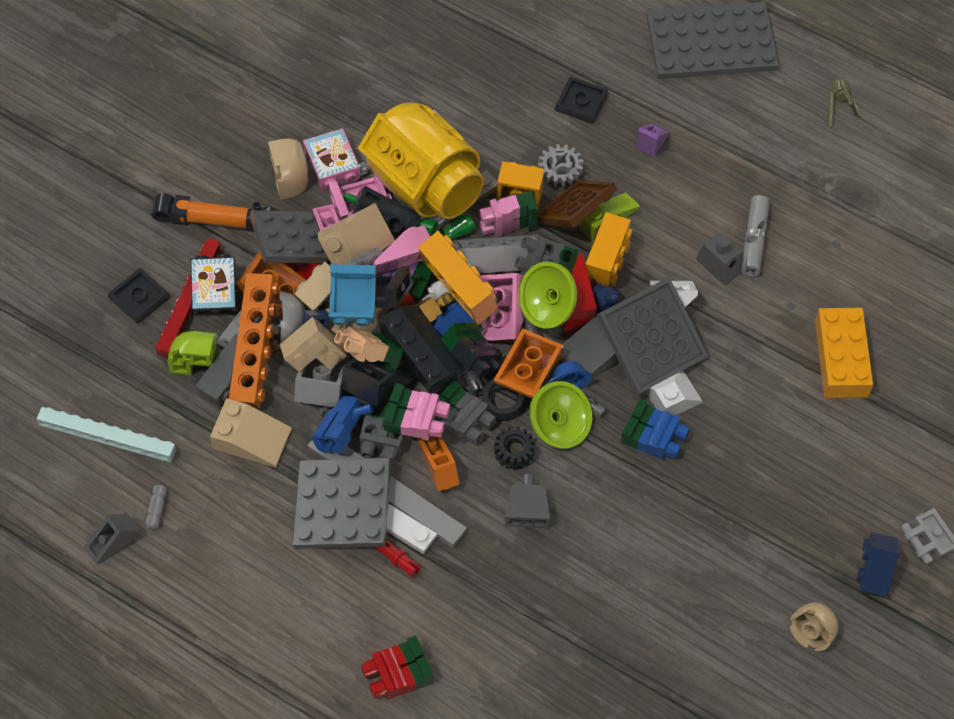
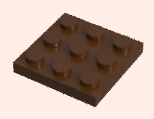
(576, 203)

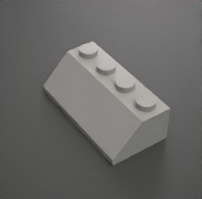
(493, 253)

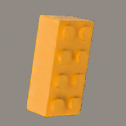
(458, 277)
(843, 353)

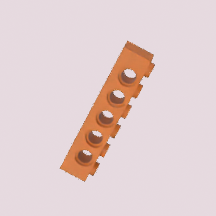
(255, 286)

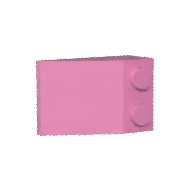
(508, 319)

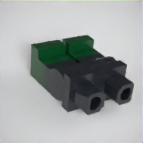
(472, 349)

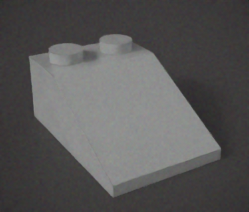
(319, 384)

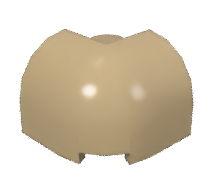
(289, 167)

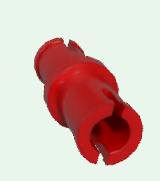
(399, 558)

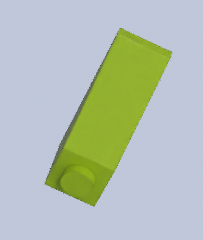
(619, 205)

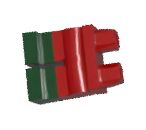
(398, 669)

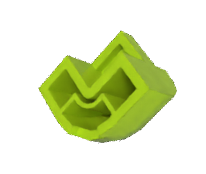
(192, 349)

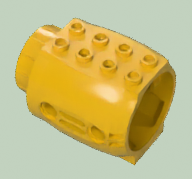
(423, 160)

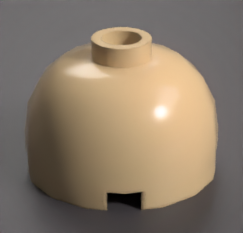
(814, 626)

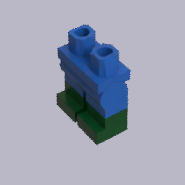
(654, 431)

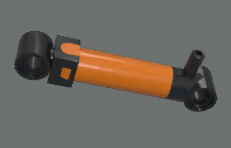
(183, 211)

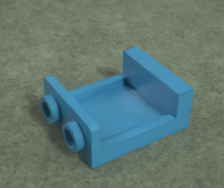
(352, 294)

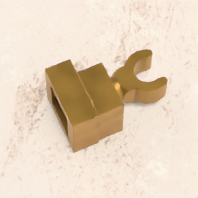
(431, 307)

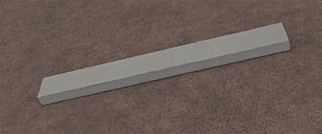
(410, 503)

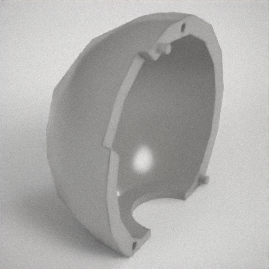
(292, 315)

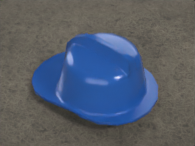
(571, 373)

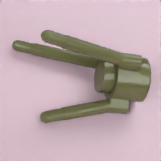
(841, 92)

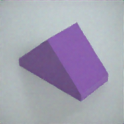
(650, 138)

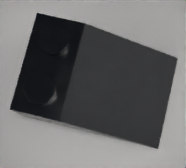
(396, 215)

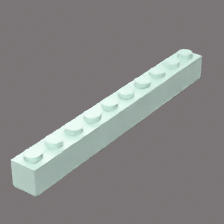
(106, 434)

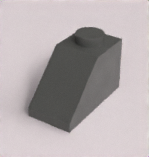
(111, 536)

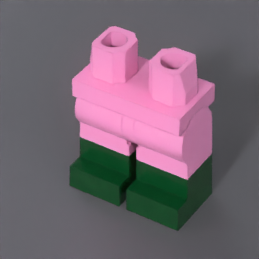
(509, 215)
(415, 413)

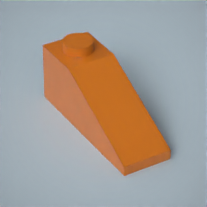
(439, 462)

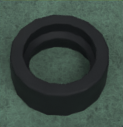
(502, 414)

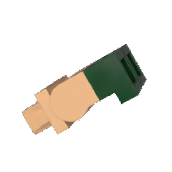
(369, 346)

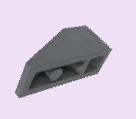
(217, 379)

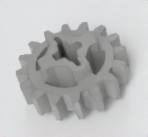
(560, 165)

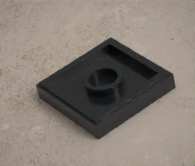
(581, 100)
(138, 295)

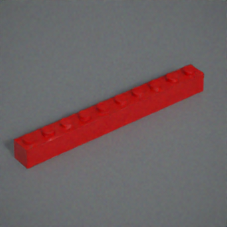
(183, 308)

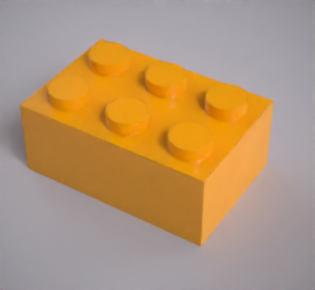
(608, 250)

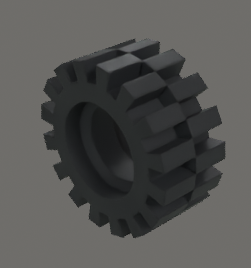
(514, 436)

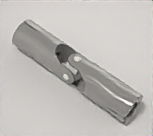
(755, 235)

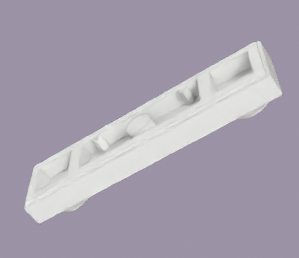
(409, 530)

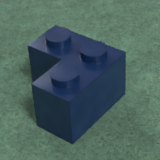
(880, 562)

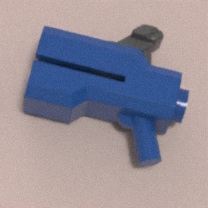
(337, 423)

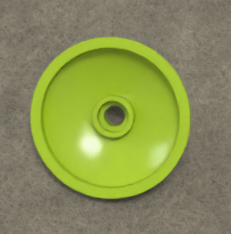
(539, 291)
(571, 412)

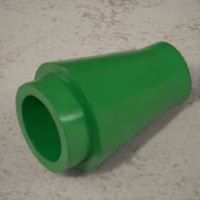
(460, 226)

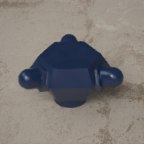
(605, 297)

